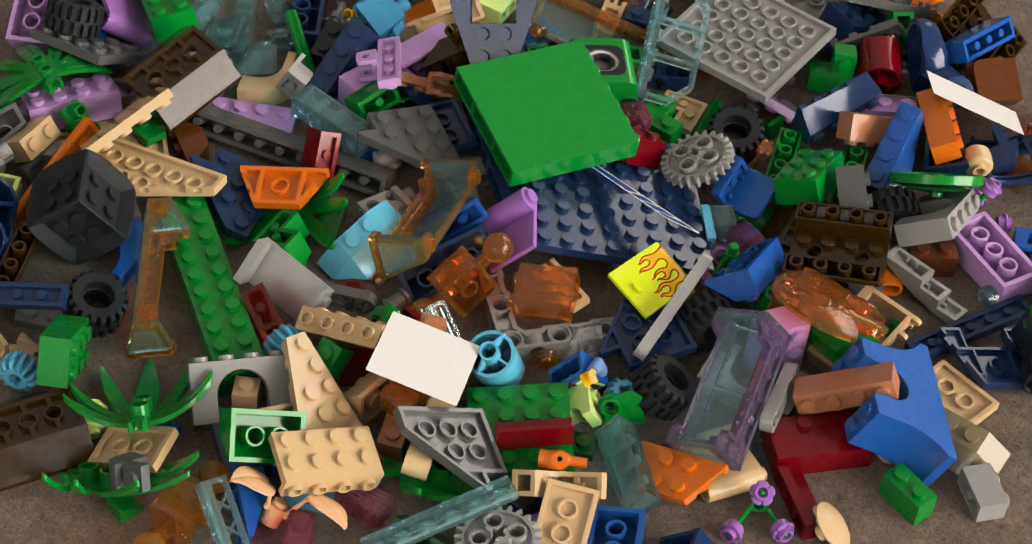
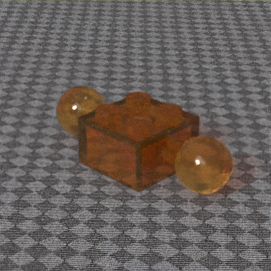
(464, 279)
(177, 509)

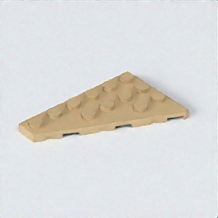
(135, 113)
(162, 174)
(314, 388)

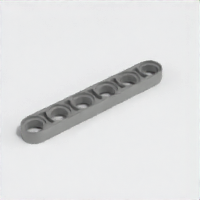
(673, 306)

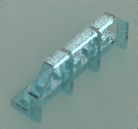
(650, 52)

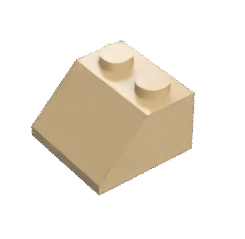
(365, 396)

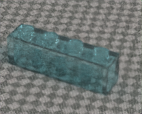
(327, 114)
(627, 465)

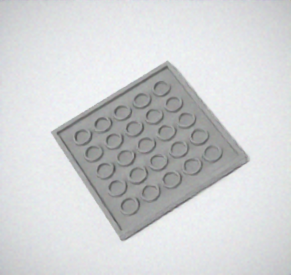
(750, 43)

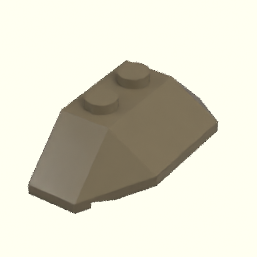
(974, 445)

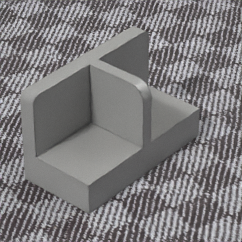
(295, 78)

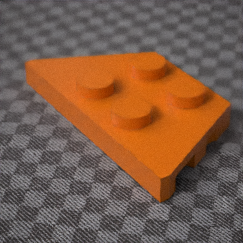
(282, 186)
(680, 474)

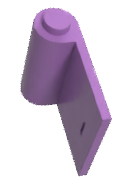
(126, 21)
(517, 219)

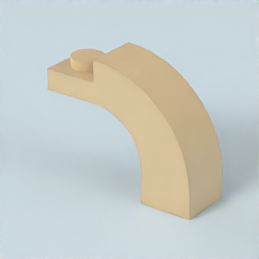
(263, 88)
(534, 482)

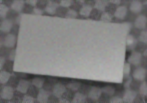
(284, 278)

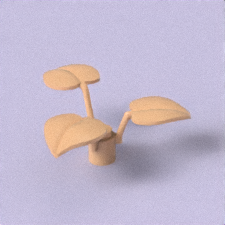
(276, 509)

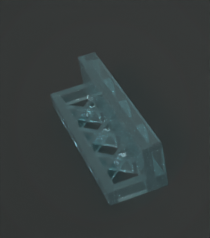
(212, 511)

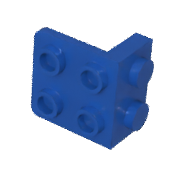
(744, 189)

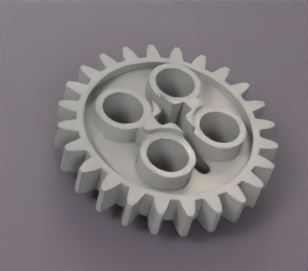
(697, 159)
(499, 527)

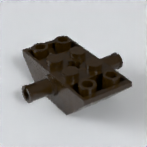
(447, 53)

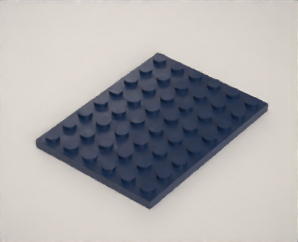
(599, 221)

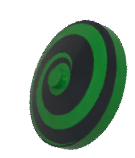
(936, 182)

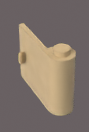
(734, 481)

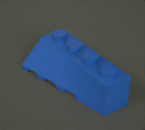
(897, 146)
(750, 273)

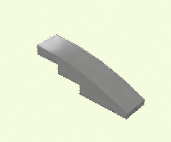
(920, 282)

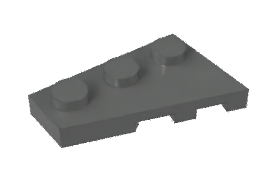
(885, 28)

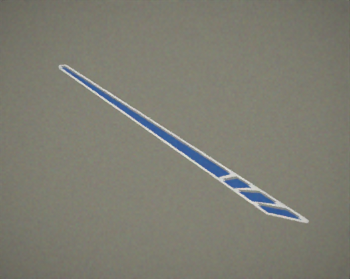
(645, 200)

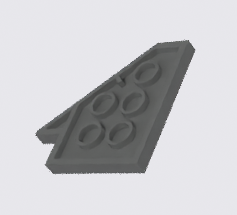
(922, 9)
(94, 50)
(408, 134)
(455, 439)

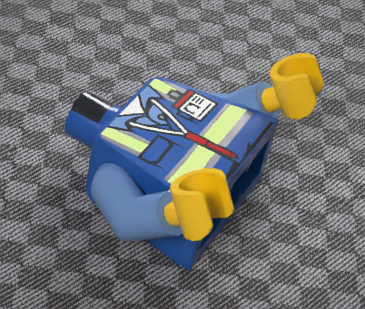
(581, 369)

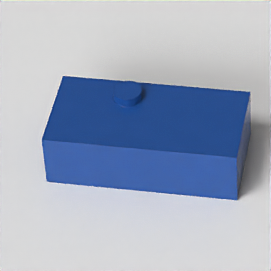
(618, 526)

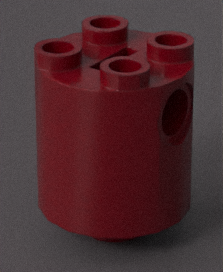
(882, 61)

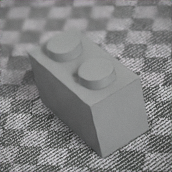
(983, 492)

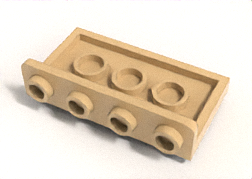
(340, 326)
(326, 460)

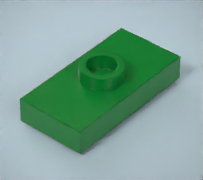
(148, 132)

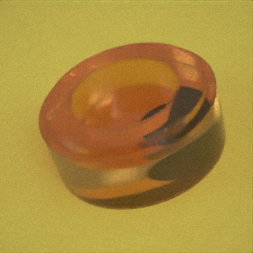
(545, 359)

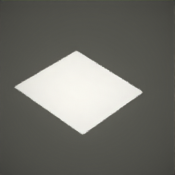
(423, 358)

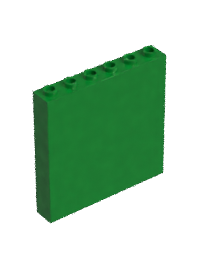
(545, 112)

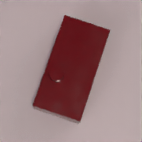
(813, 444)

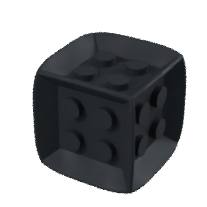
(81, 207)

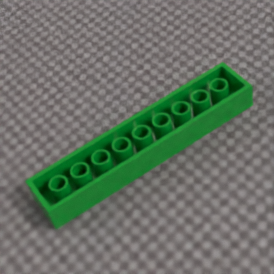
(211, 292)

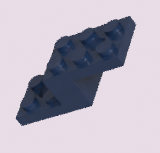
(847, 19)

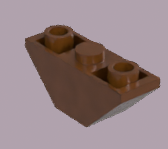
(189, 140)

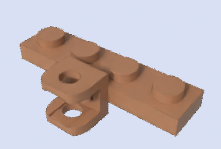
(435, 85)

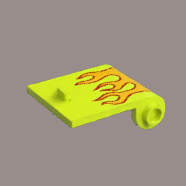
(649, 279)

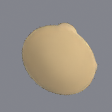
(830, 524)

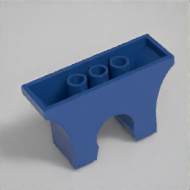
(903, 429)

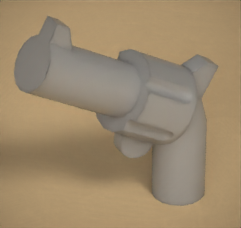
(337, 15)

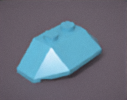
(352, 251)

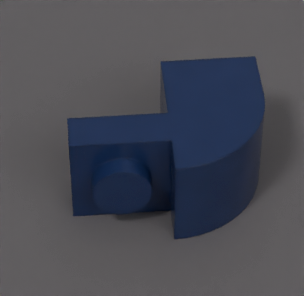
(1005, 153)

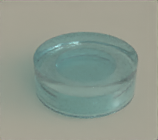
(988, 296)

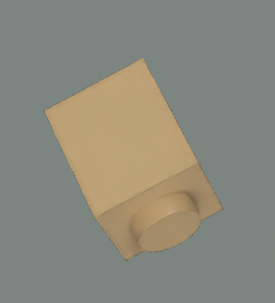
(246, 392)

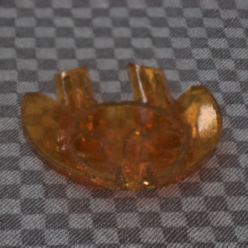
(827, 305)

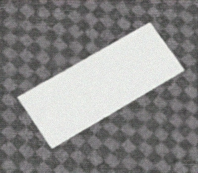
(974, 102)

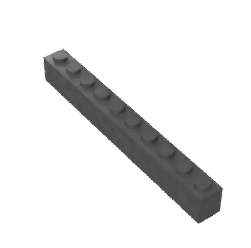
(287, 148)

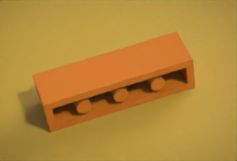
(939, 126)

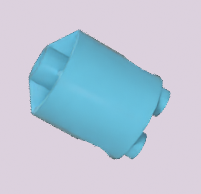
(497, 360)

